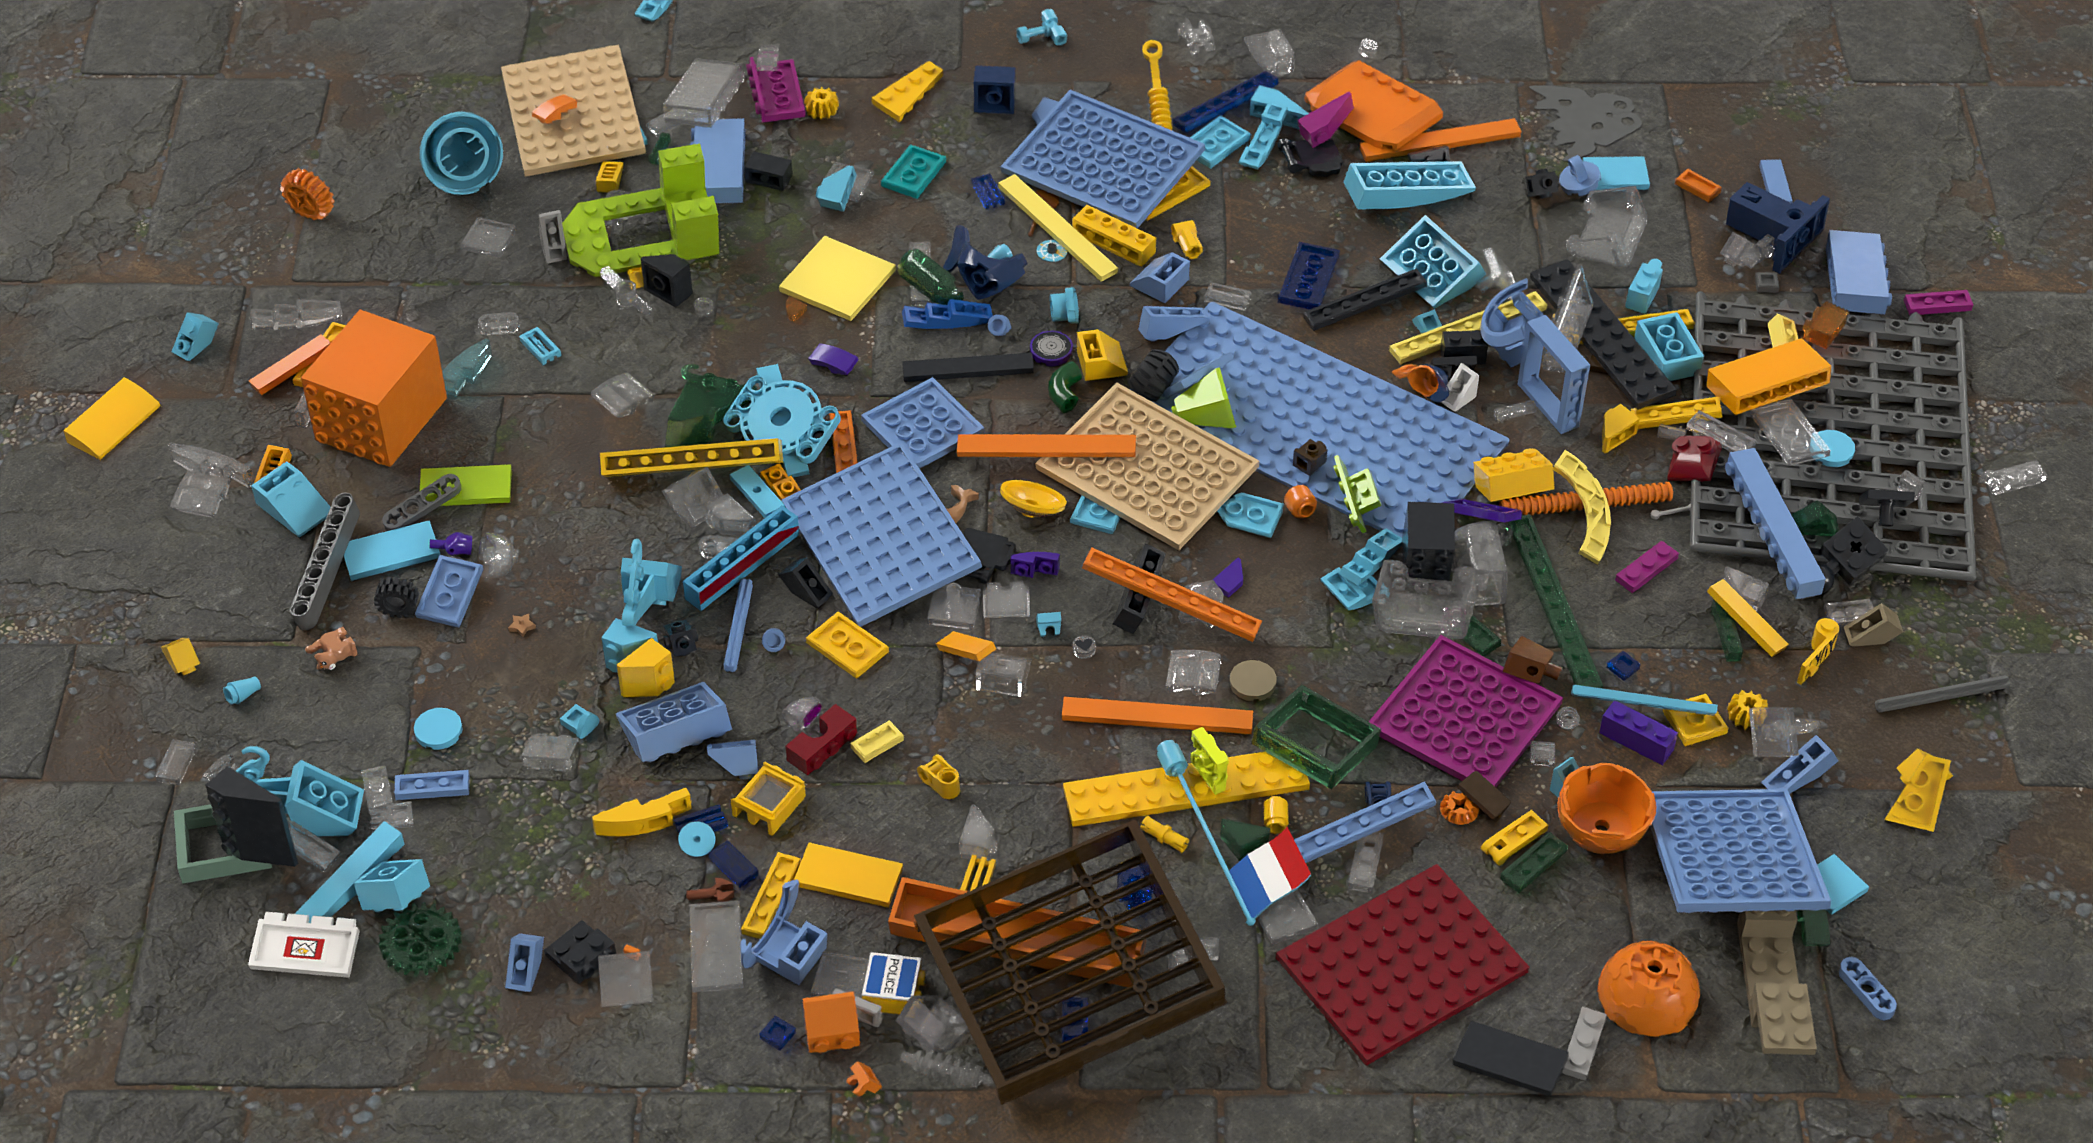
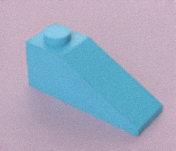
(1264, 95)

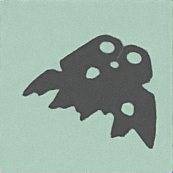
(1583, 112)

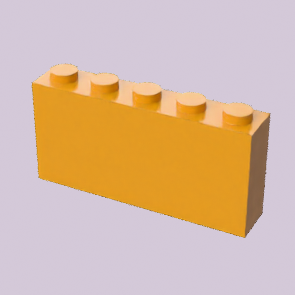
(1768, 376)

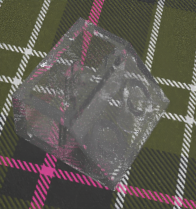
(1271, 51)
(1006, 600)

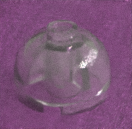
(497, 555)

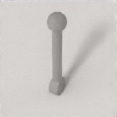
(1655, 514)

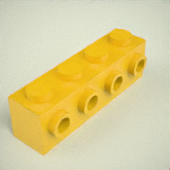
(1115, 235)

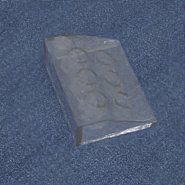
(1571, 315)

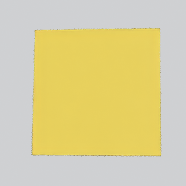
(837, 278)

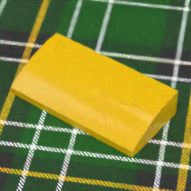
(111, 419)

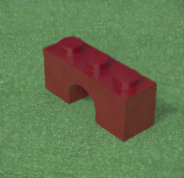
(809, 752)

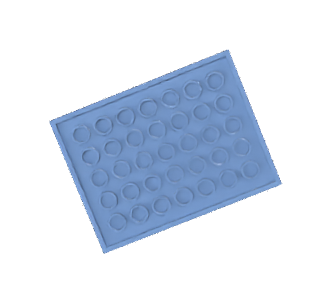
(1103, 158)
(1736, 852)

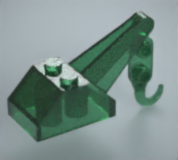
(700, 410)

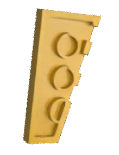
(902, 94)

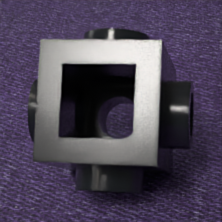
(1542, 183)
(680, 638)

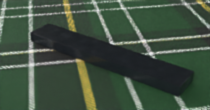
(1365, 299)
(968, 367)

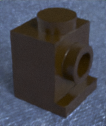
(1314, 453)

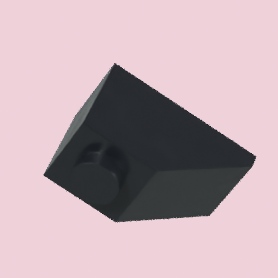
(806, 582)

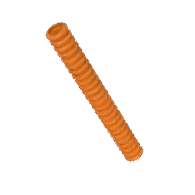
(1572, 500)

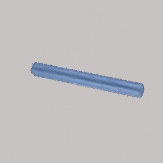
(738, 625)

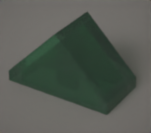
(1816, 520)
(1243, 837)

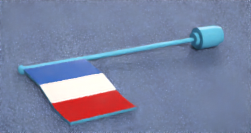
(1262, 874)

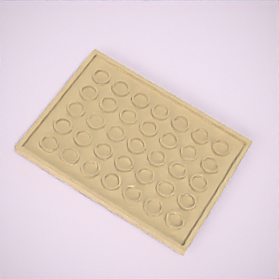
(594, 132)
(1170, 484)

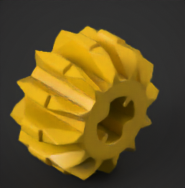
(821, 103)
(1739, 707)

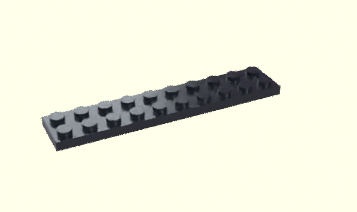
(1610, 342)

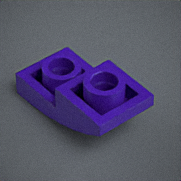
(834, 358)
(1027, 563)

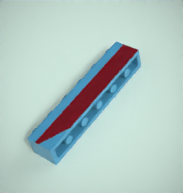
(741, 558)

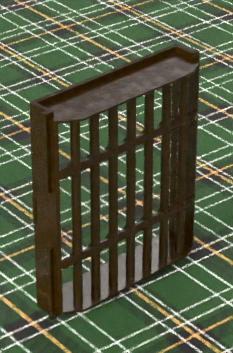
(1038, 871)

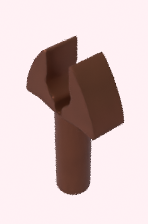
(714, 892)

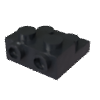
(579, 950)

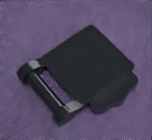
(1320, 160)
(992, 550)

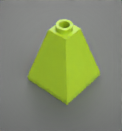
(1206, 403)

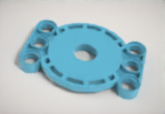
(798, 431)

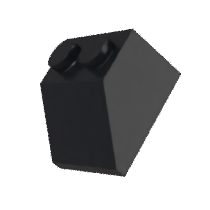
(667, 278)

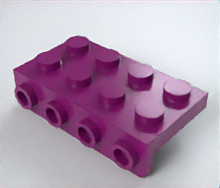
(776, 92)

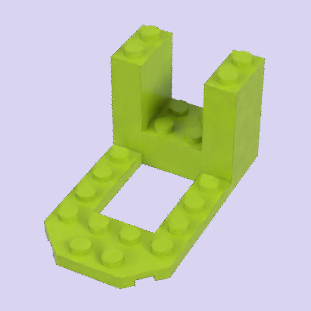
(682, 196)

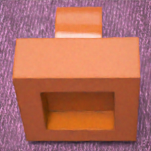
(865, 1077)

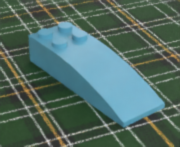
(1406, 183)

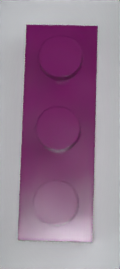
(1938, 302)
(1646, 566)

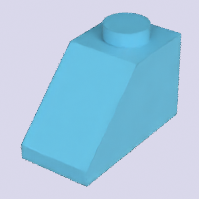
(836, 189)

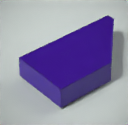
(1230, 578)

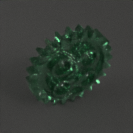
(402, 948)

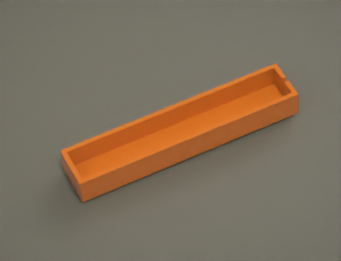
(918, 896)

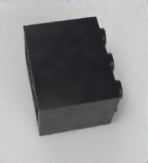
(1429, 540)

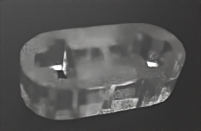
(498, 323)

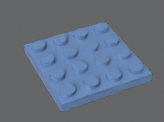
(923, 420)

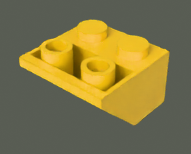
(1100, 355)

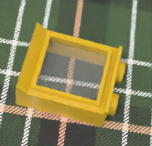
(769, 797)

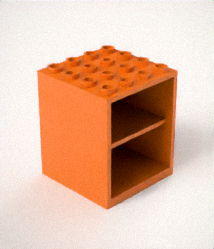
(374, 388)

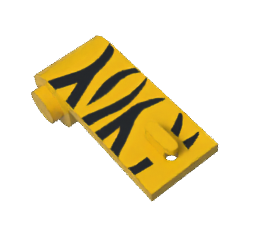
(1823, 643)

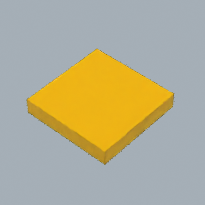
(1696, 727)

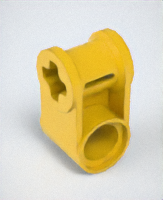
(940, 777)

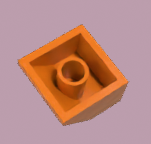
(831, 1022)

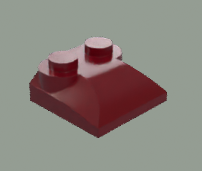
(1694, 458)

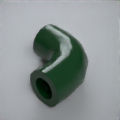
(1060, 384)

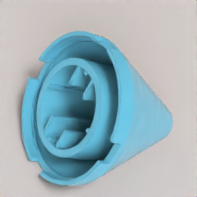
(461, 153)

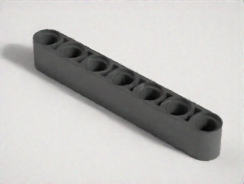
(325, 561)

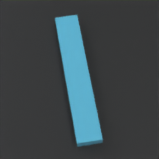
(1644, 700)

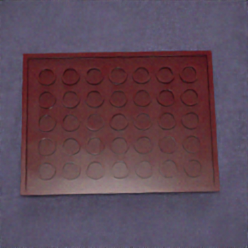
(1401, 963)

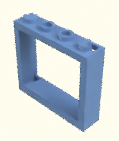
(1563, 414)

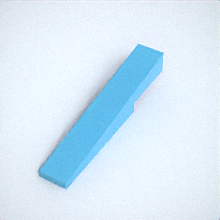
(791, 462)
(340, 886)

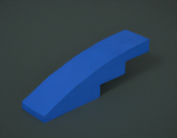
(953, 315)

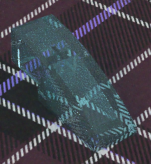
(466, 367)

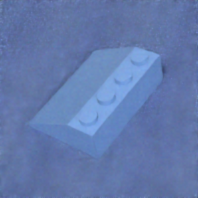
(674, 721)

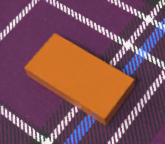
(1698, 185)

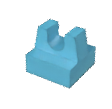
(1048, 620)

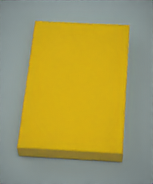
(847, 645)

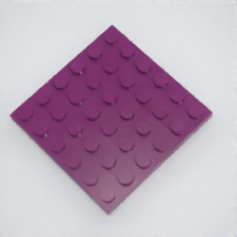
(1465, 713)

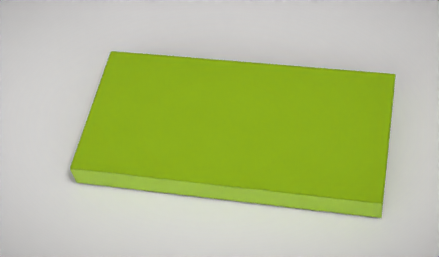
(478, 484)

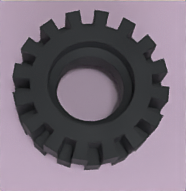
(386, 595)

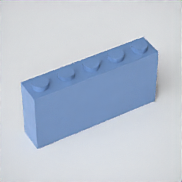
(723, 157)
(1858, 272)

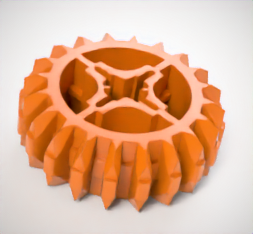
(307, 194)

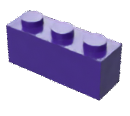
(1638, 732)

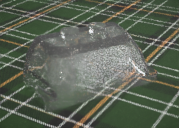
(1480, 548)

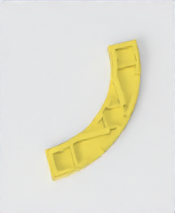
(1594, 503)

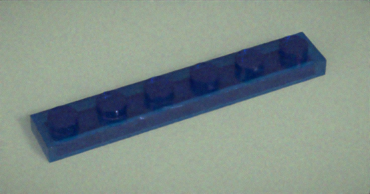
(1223, 102)

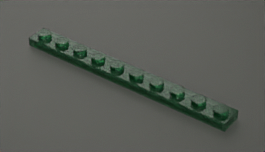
(1554, 603)

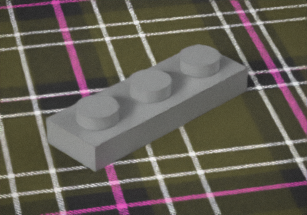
(1584, 1043)

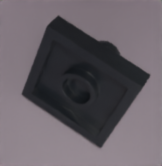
(1886, 500)

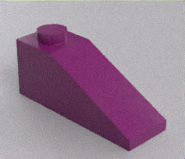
(1324, 121)

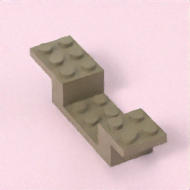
(1773, 991)

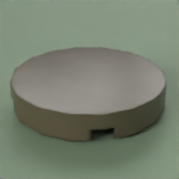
(1253, 680)

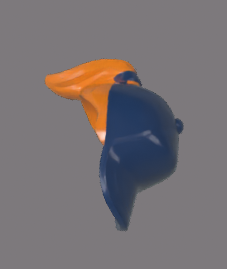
(1426, 380)

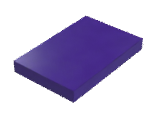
(1485, 510)

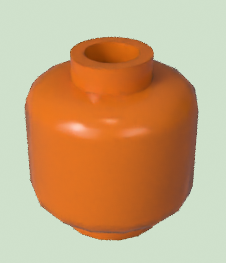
(1300, 501)

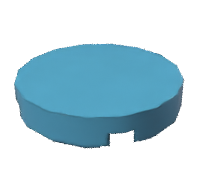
(1841, 448)
(438, 728)

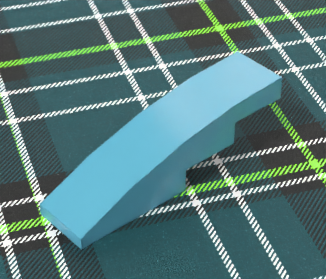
(1371, 557)

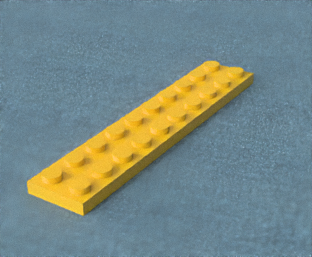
(1155, 792)

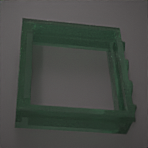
(1302, 758)

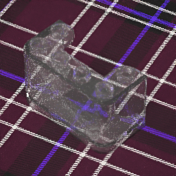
(1424, 605)

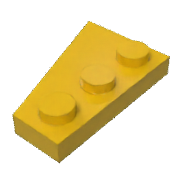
(1922, 795)

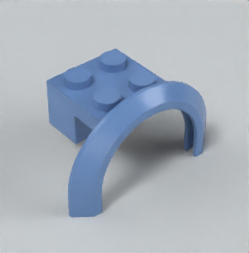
(1502, 334)
(784, 945)

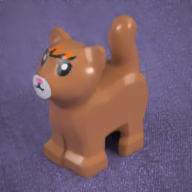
(335, 648)

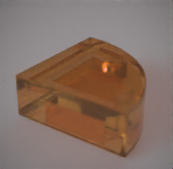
(795, 308)

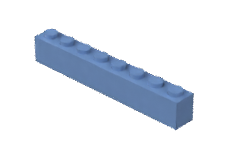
(1775, 523)

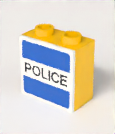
(892, 981)

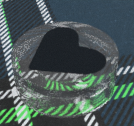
(1084, 646)

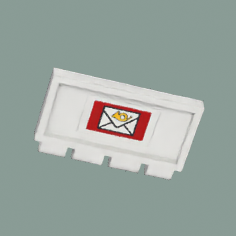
(304, 946)

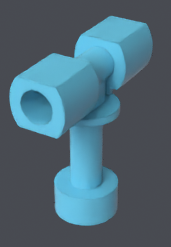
(1048, 28)

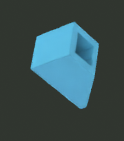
(194, 336)

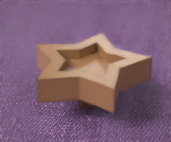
(521, 624)

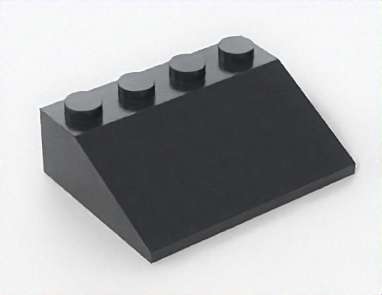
(250, 820)

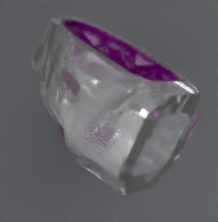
(802, 713)

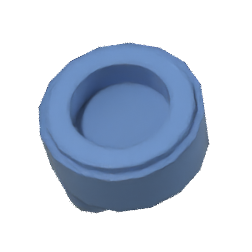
(999, 325)
(773, 640)

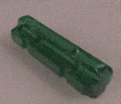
(661, 144)

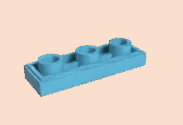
(756, 490)

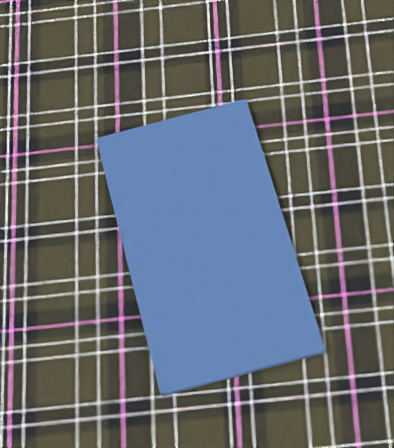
(1296, 393)

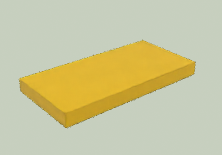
(1187, 186)
(848, 874)

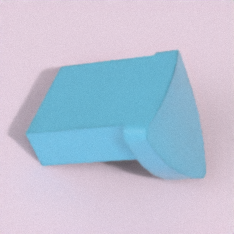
(579, 721)

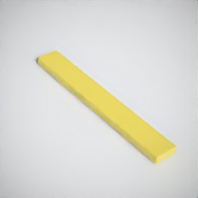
(1058, 228)
(1431, 340)

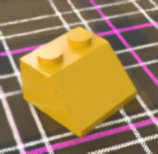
(646, 671)

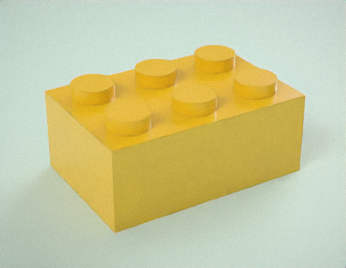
(1513, 475)

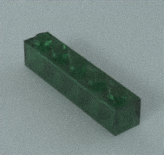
(1727, 633)

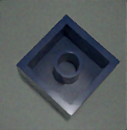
(994, 89)

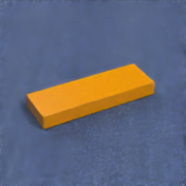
(966, 646)

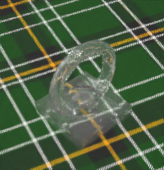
(1776, 730)

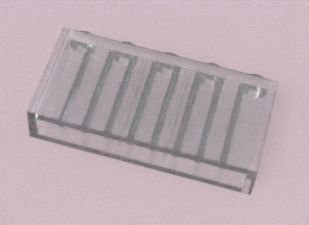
(703, 92)

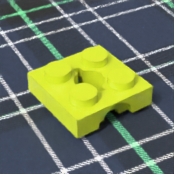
(1209, 760)

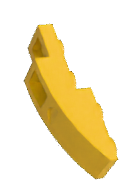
(637, 819)

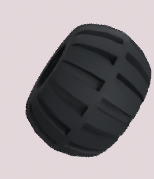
(1154, 375)

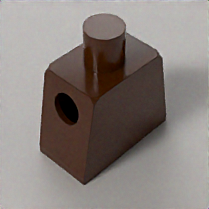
(1531, 662)

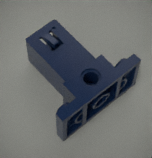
(1790, 224)

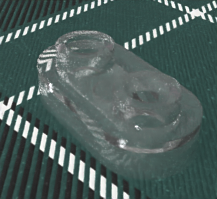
(712, 545)

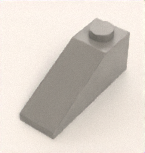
(552, 236)

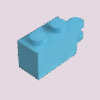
(1644, 286)

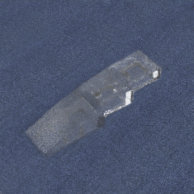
(768, 57)
(303, 314)
(211, 462)

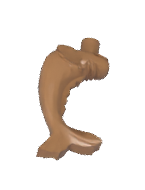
(964, 496)

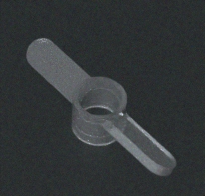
(625, 291)

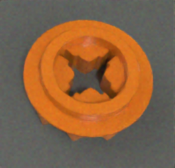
(1460, 815)

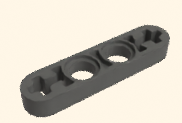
(419, 500)

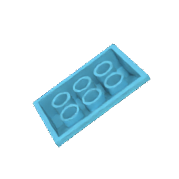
(1438, 259)

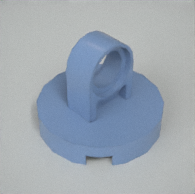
(1579, 177)

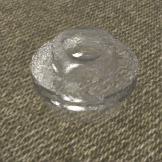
(1568, 718)

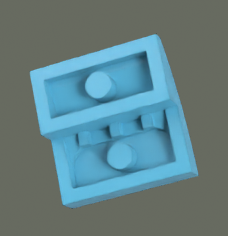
(1347, 592)

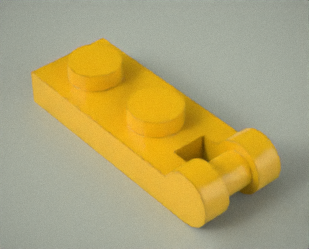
(1514, 837)

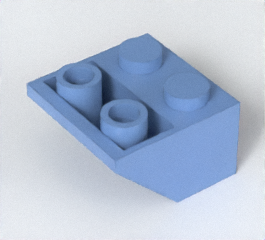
(1163, 277)

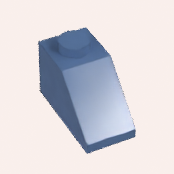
(524, 961)

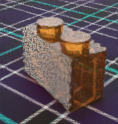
(1825, 324)

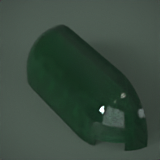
(928, 277)

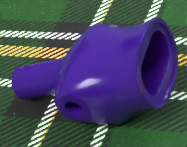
(454, 544)

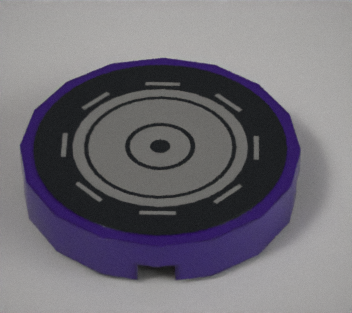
(1051, 348)

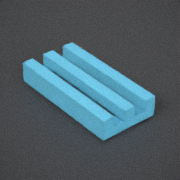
(531, 343)

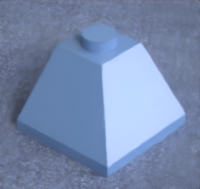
(736, 757)

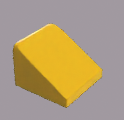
(635, 275)

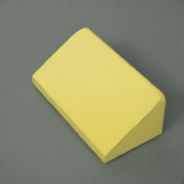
(1782, 330)

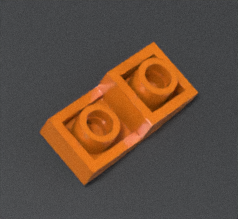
(552, 108)

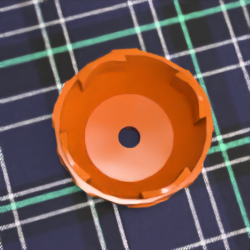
(1605, 797)
(1648, 1000)

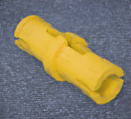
(1164, 834)

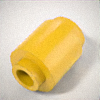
(1276, 814)

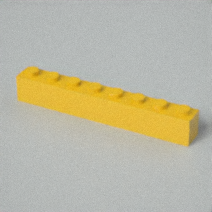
(691, 457)

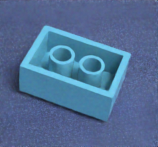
(1669, 345)

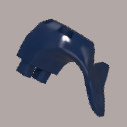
(981, 273)

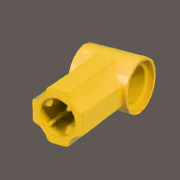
(1186, 235)

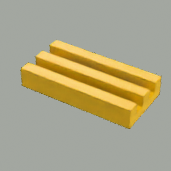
(981, 863)

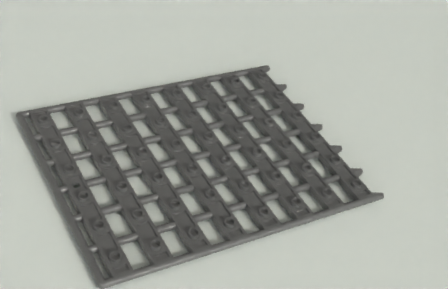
(1873, 450)

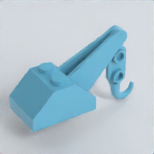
(646, 584)
(310, 795)

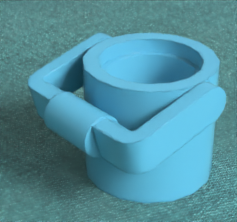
(1064, 306)

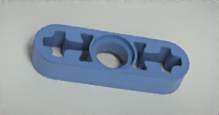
(1868, 999)

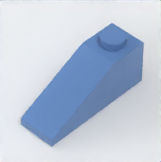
(1169, 321)
(1800, 770)

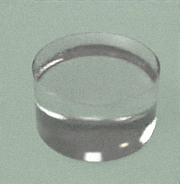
(1368, 48)

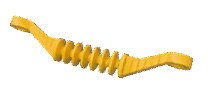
(1158, 95)

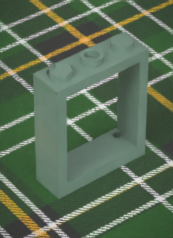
(207, 869)

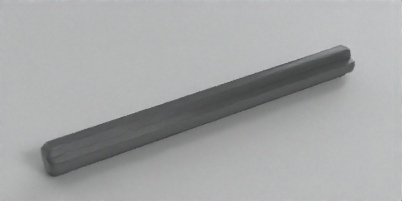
(1943, 693)

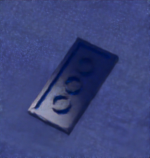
(1308, 276)

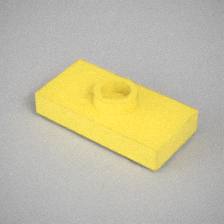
(877, 741)

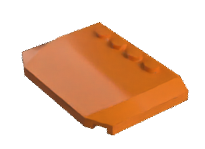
(1383, 107)

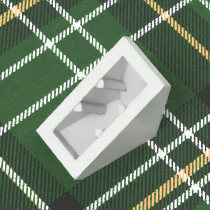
(1461, 388)

